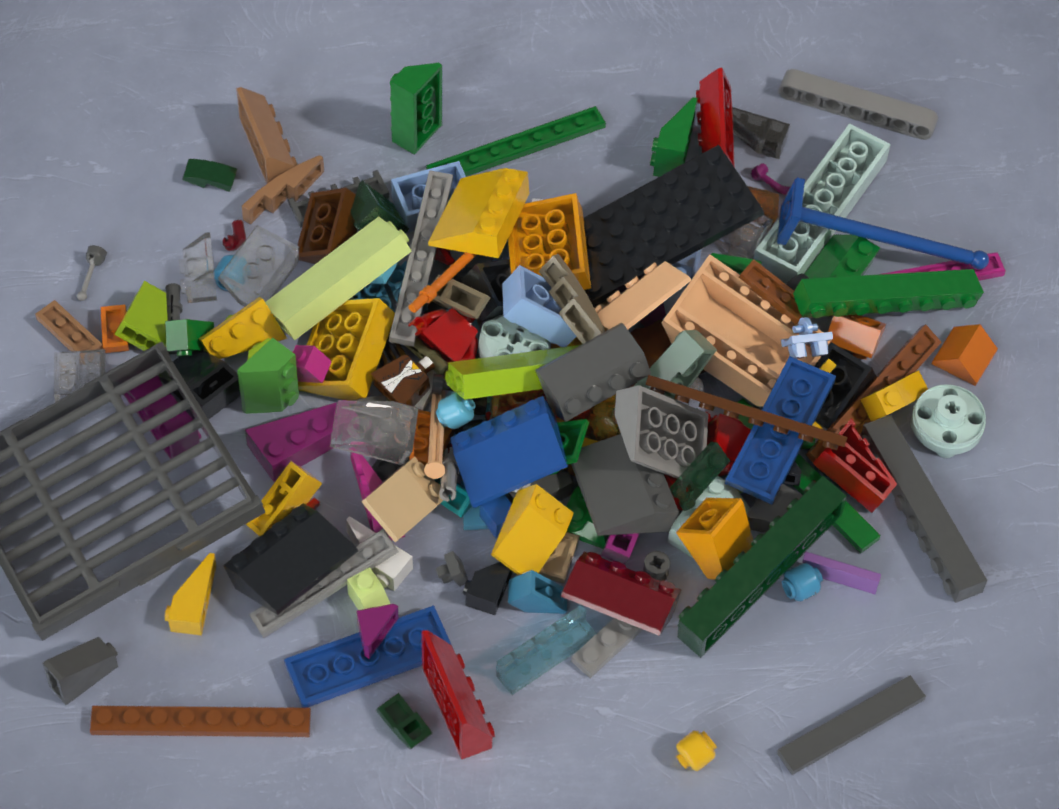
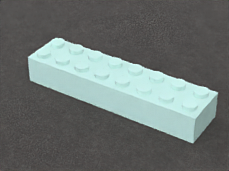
(830, 189)

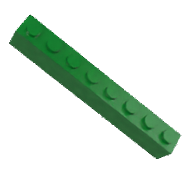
(887, 293)

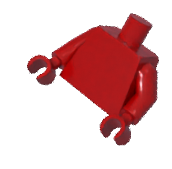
(448, 334)
(729, 434)

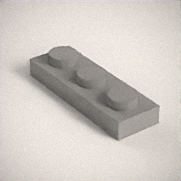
(604, 646)

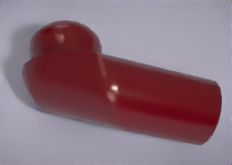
(238, 237)

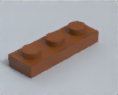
(771, 289)

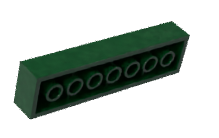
(760, 566)

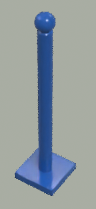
(792, 212)

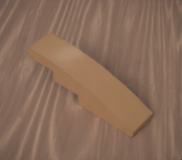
(287, 185)

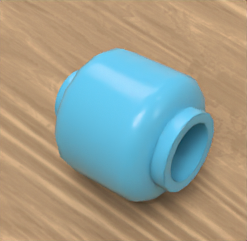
(455, 411)

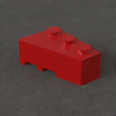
(857, 469)

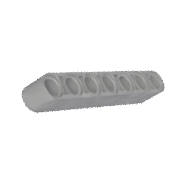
(858, 104)

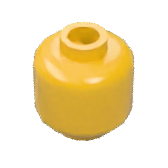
(695, 750)

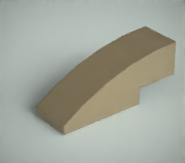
(461, 298)

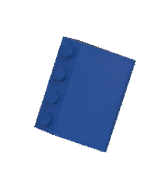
(509, 451)

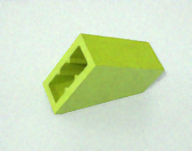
(145, 318)

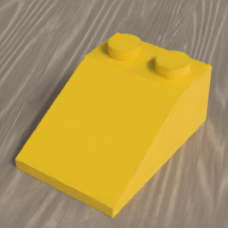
(531, 530)

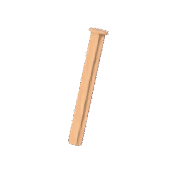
(434, 468)

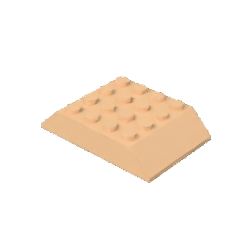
(738, 326)

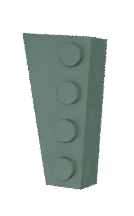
(682, 360)

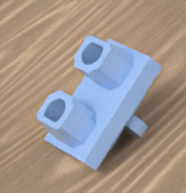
(797, 343)

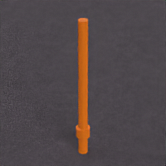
(429, 292)

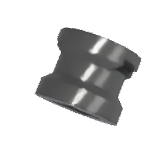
(657, 558)

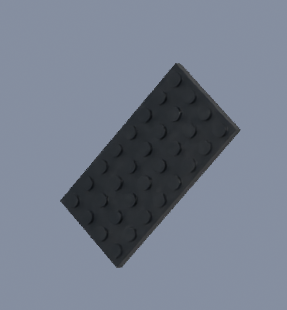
(666, 221)

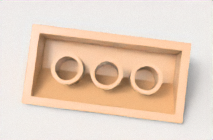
(642, 295)

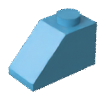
(536, 594)

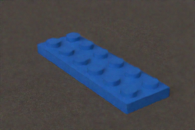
(768, 453)
(342, 666)

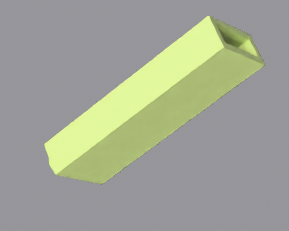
(338, 277)

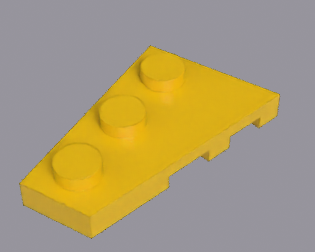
(243, 331)

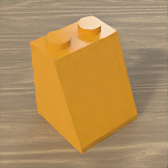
(716, 534)

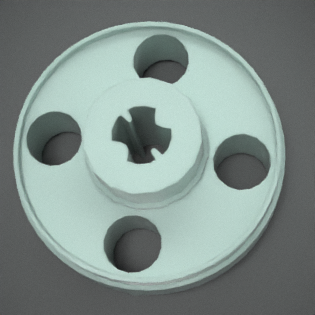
(505, 338)
(948, 418)

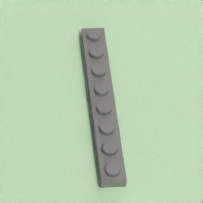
(422, 256)

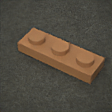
(67, 328)

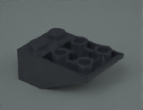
(208, 379)

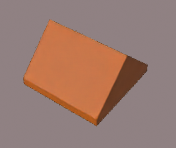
(966, 353)

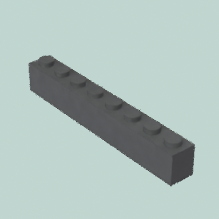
(925, 512)

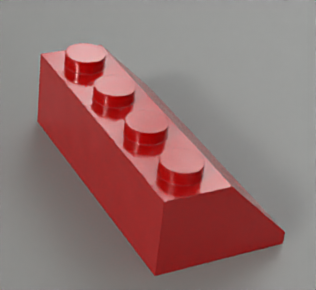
(716, 113)

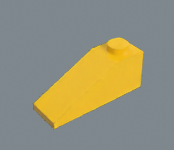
(894, 396)
(288, 492)
(192, 599)

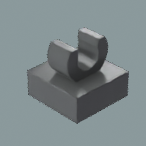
(452, 570)

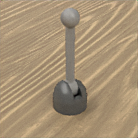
(95, 256)

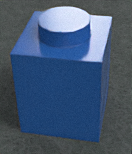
(494, 514)

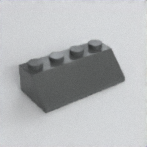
(592, 372)

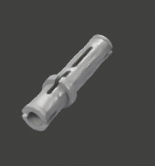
(449, 479)

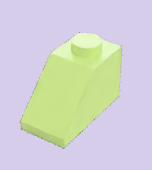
(366, 590)

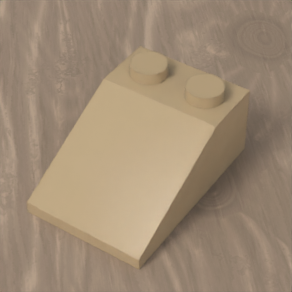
(403, 499)

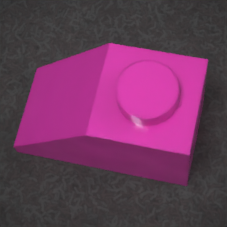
(311, 364)

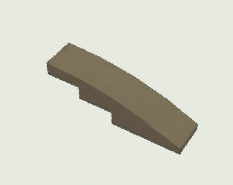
(572, 299)

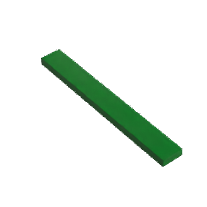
(526, 142)
(851, 523)

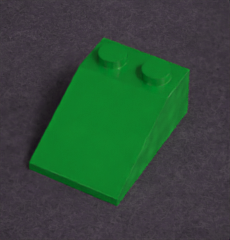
(674, 140)

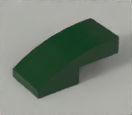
(209, 172)
(403, 721)

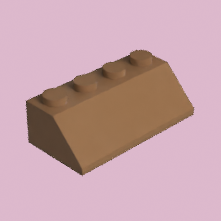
(264, 134)

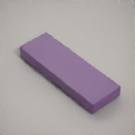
(844, 573)

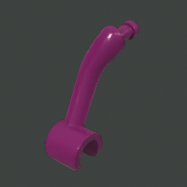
(760, 171)

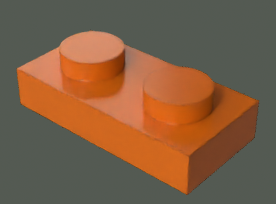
(110, 320)

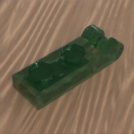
(699, 475)

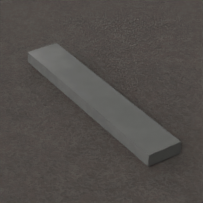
(851, 725)

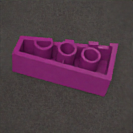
(168, 426)
(292, 438)

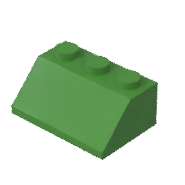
(269, 379)

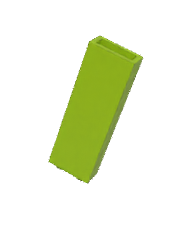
(500, 373)

